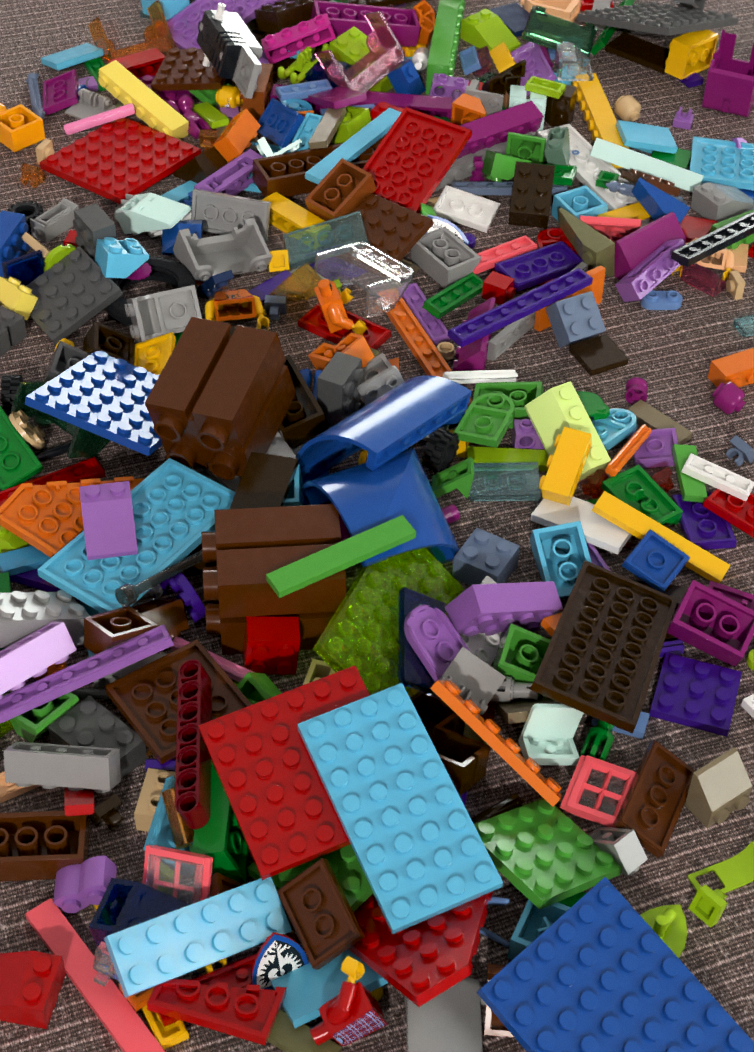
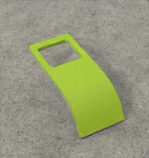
(732, 872)

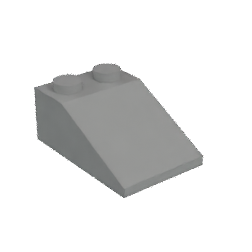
(720, 201)

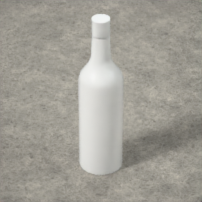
(420, 58)

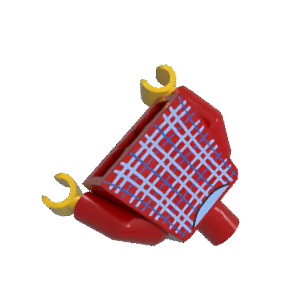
(352, 1012)

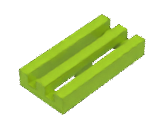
(545, 87)

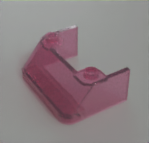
(382, 59)

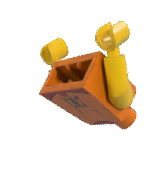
(234, 306)

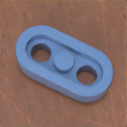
(662, 300)

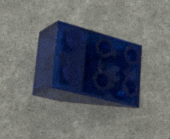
(127, 905)

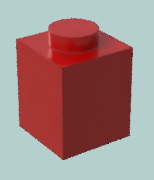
(498, 287)

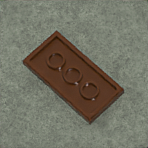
(655, 798)

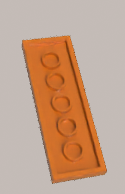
(489, 732)

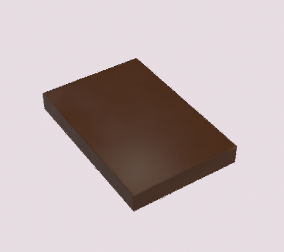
(320, 914)

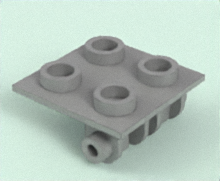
(89, 104)
(474, 678)

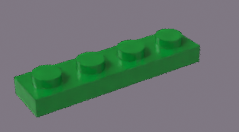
(454, 295)

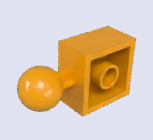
(20, 127)

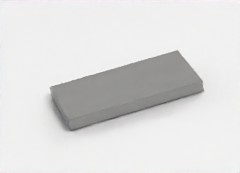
(225, 211)

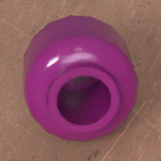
(729, 398)

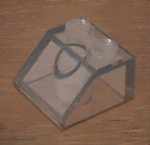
(572, 63)

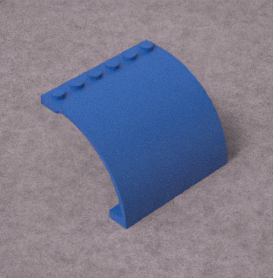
(386, 425)

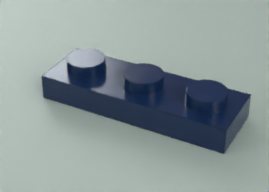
(215, 284)

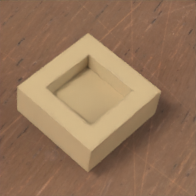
(44, 149)
(735, 285)

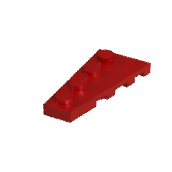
(230, 1010)

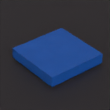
(656, 561)

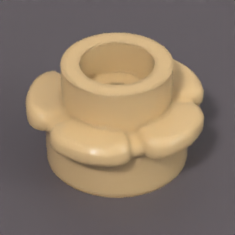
(446, 350)

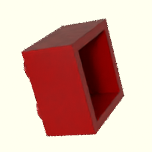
(271, 644)

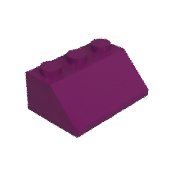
(713, 623)

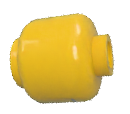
(228, 97)

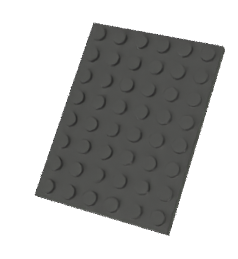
(658, 18)

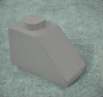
(622, 845)

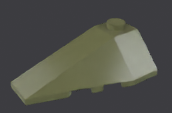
(590, 244)

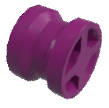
(636, 390)

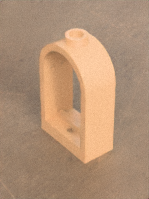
(560, 8)

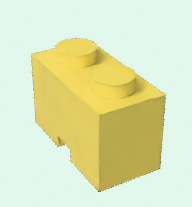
(16, 296)

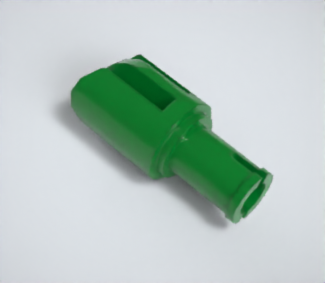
(600, 736)

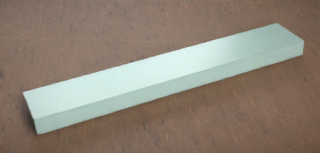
(631, 159)

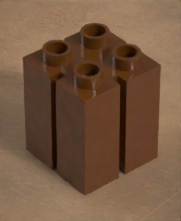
(221, 396)
(255, 543)

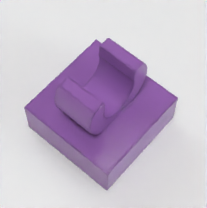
(683, 120)

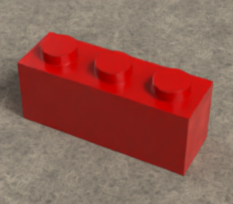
(142, 63)

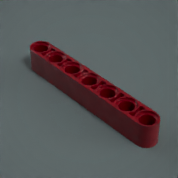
(192, 757)

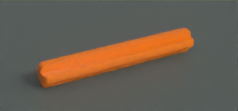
(628, 450)

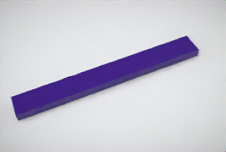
(519, 307)

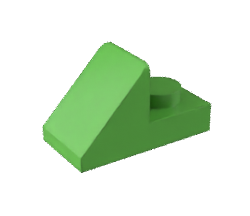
(455, 477)

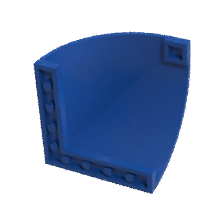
(376, 496)

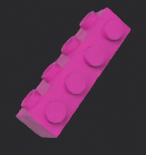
(296, 38)

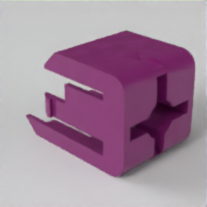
(729, 80)

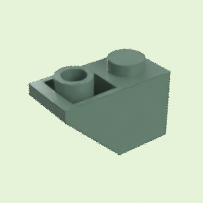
(558, 146)

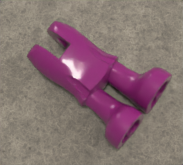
(185, 108)

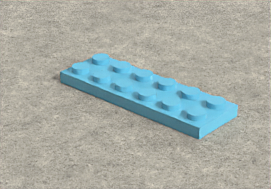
(196, 935)

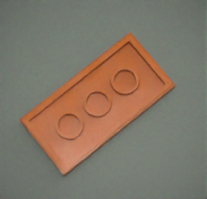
(598, 275)

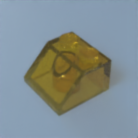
(298, 284)

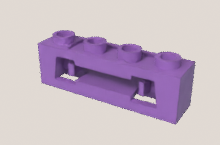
(232, 176)
(649, 272)

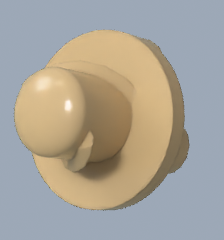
(31, 435)

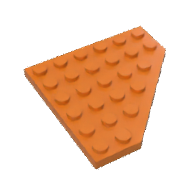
(49, 513)

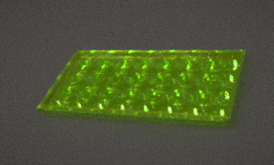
(367, 620)

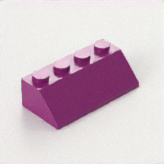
(640, 244)
(474, 355)

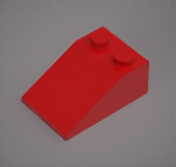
(30, 987)

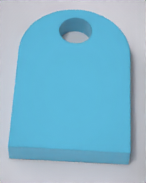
(616, 427)

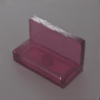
(703, 279)

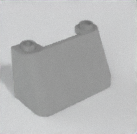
(239, 251)
(447, 1021)

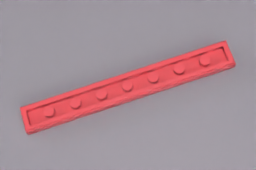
(105, 1001)

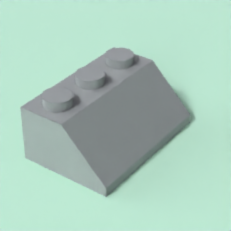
(444, 257)

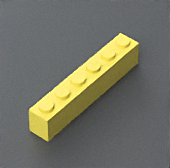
(147, 104)

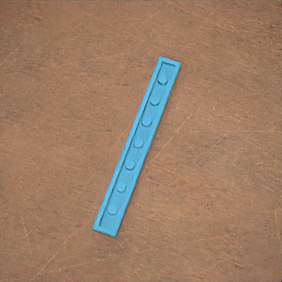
(355, 145)

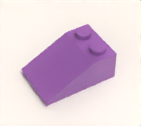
(108, 520)

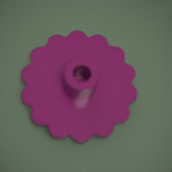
(141, 273)

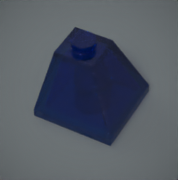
(25, 268)

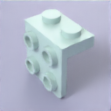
(264, 148)
(550, 734)

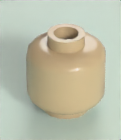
(627, 108)

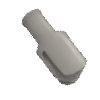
(510, 689)

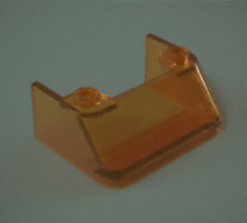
(155, 36)

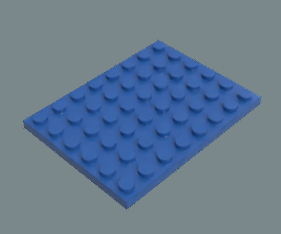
(607, 987)

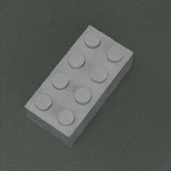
(29, 611)

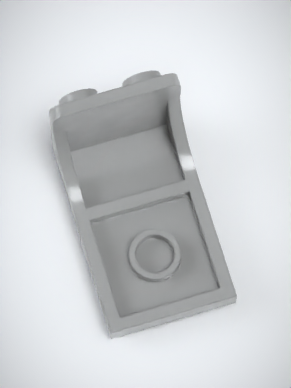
(162, 312)
(378, 379)

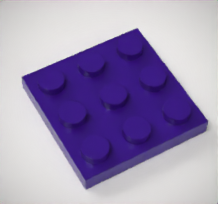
(696, 694)

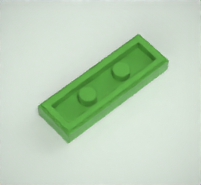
(691, 488)

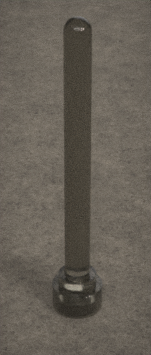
(128, 593)

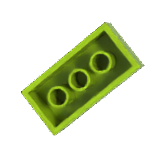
(351, 48)

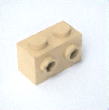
(149, 797)

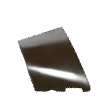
(503, 80)

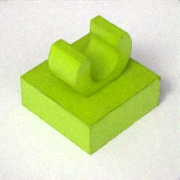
(708, 905)

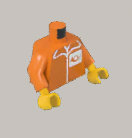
(332, 307)

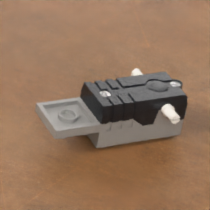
(230, 48)

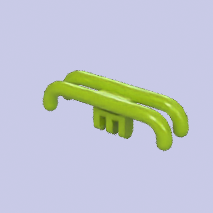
(301, 64)

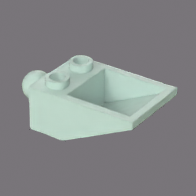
(149, 213)

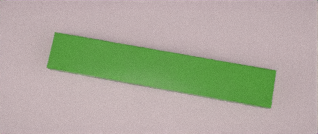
(340, 556)

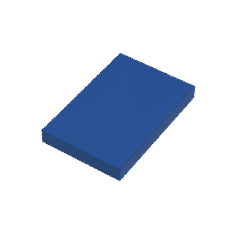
(279, 123)

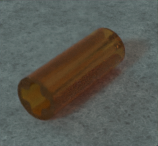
(181, 833)

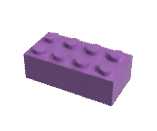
(496, 606)

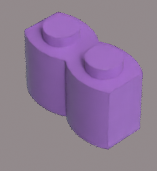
(83, 883)

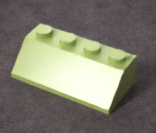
(563, 408)

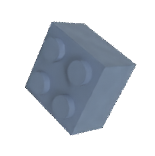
(575, 319)
(485, 556)

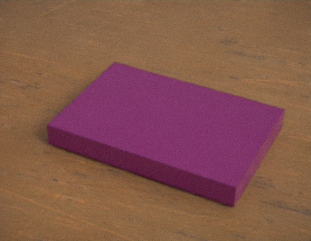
(60, 92)
(337, 97)

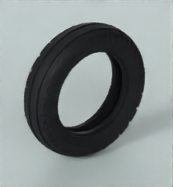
(163, 270)

